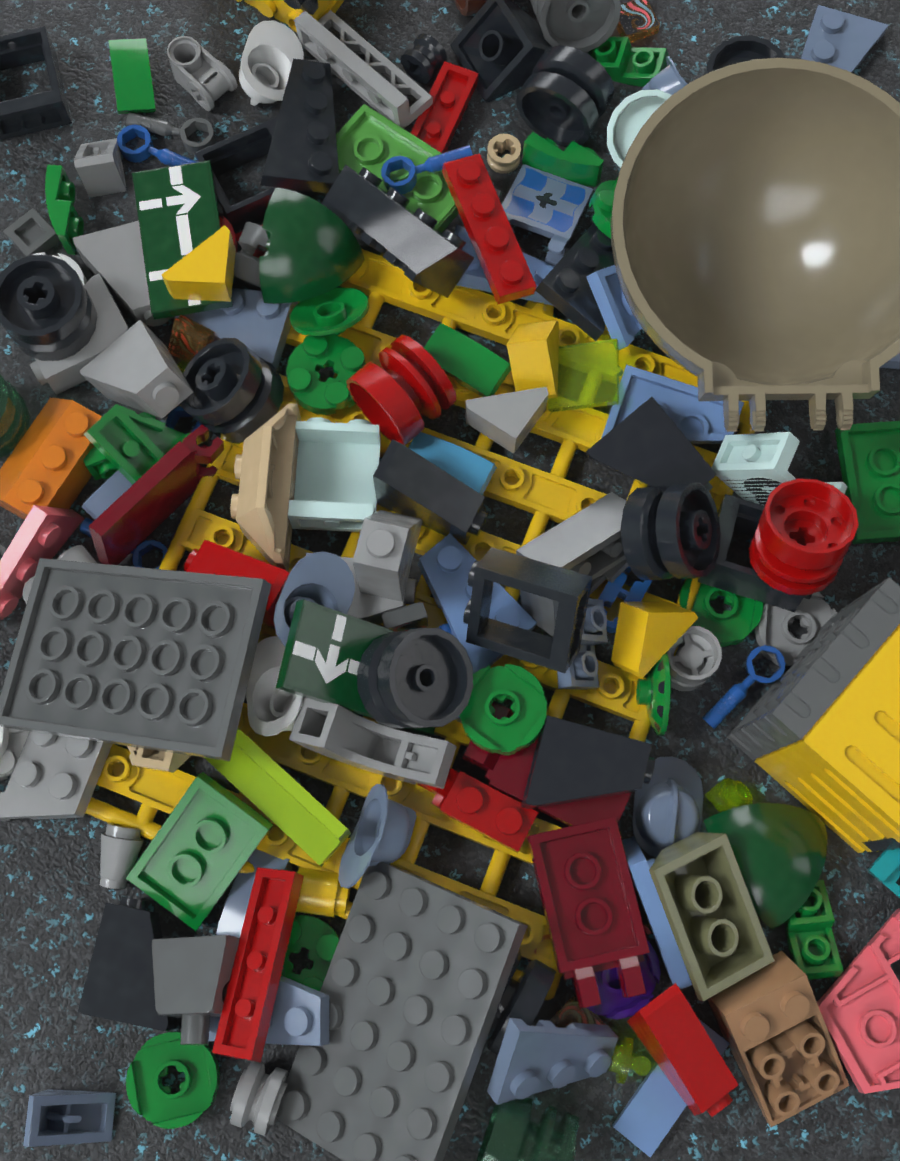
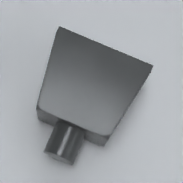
(193, 981)

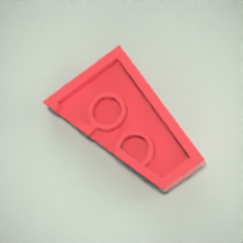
(38, 537)

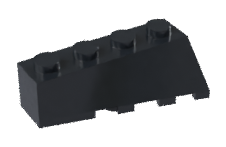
(397, 232)

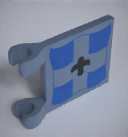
(546, 207)

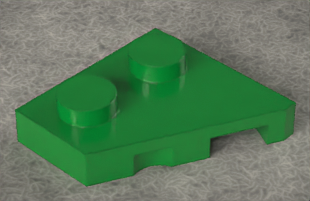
(132, 441)

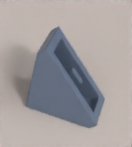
(69, 1117)

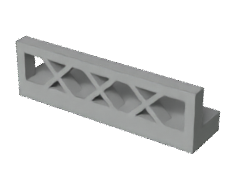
(362, 75)

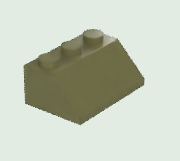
(710, 912)

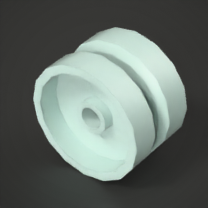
(628, 120)

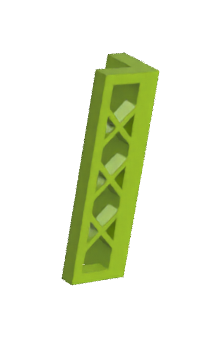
(282, 799)

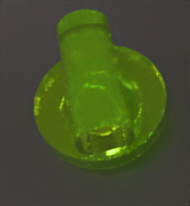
(729, 794)
(624, 1060)

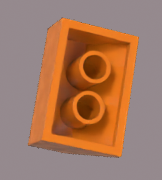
(48, 459)

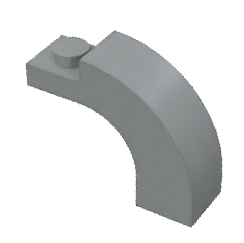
(372, 746)

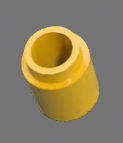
(321, 893)

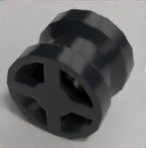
(423, 58)

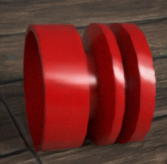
(402, 390)
(803, 536)

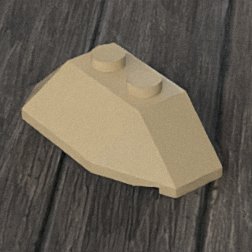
(267, 485)

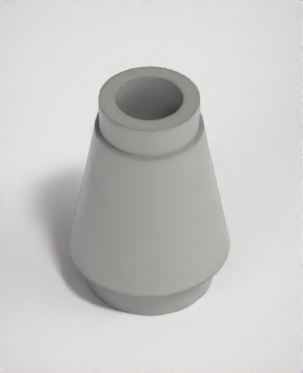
(118, 855)

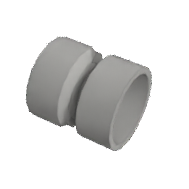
(695, 659)

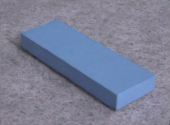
(655, 1106)

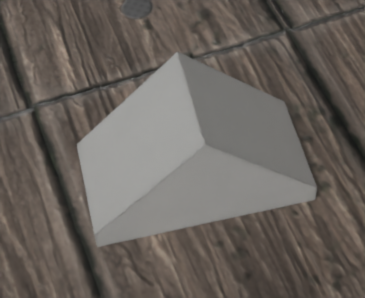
(100, 167)
(507, 416)

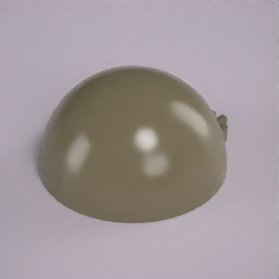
(767, 235)

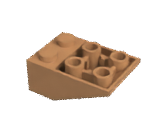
(779, 1039)

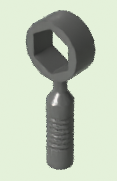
(166, 129)

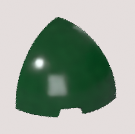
(306, 249)
(777, 852)

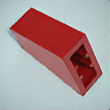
(223, 561)
(684, 1052)

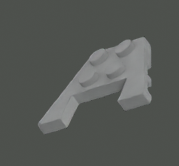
(53, 777)

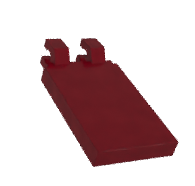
(154, 497)
(510, 777)
(590, 906)

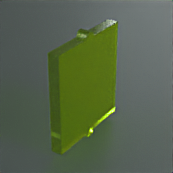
(587, 376)

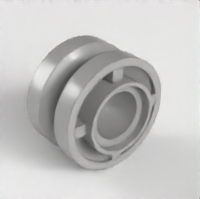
(258, 1097)

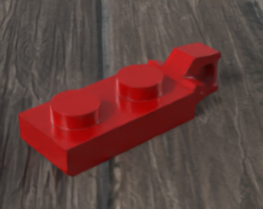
(483, 809)

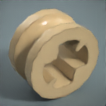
(509, 161)

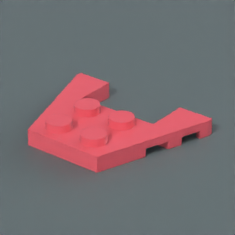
(865, 1012)

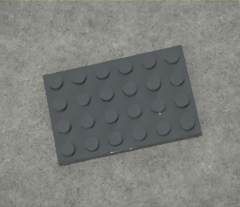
(135, 656)
(405, 1020)

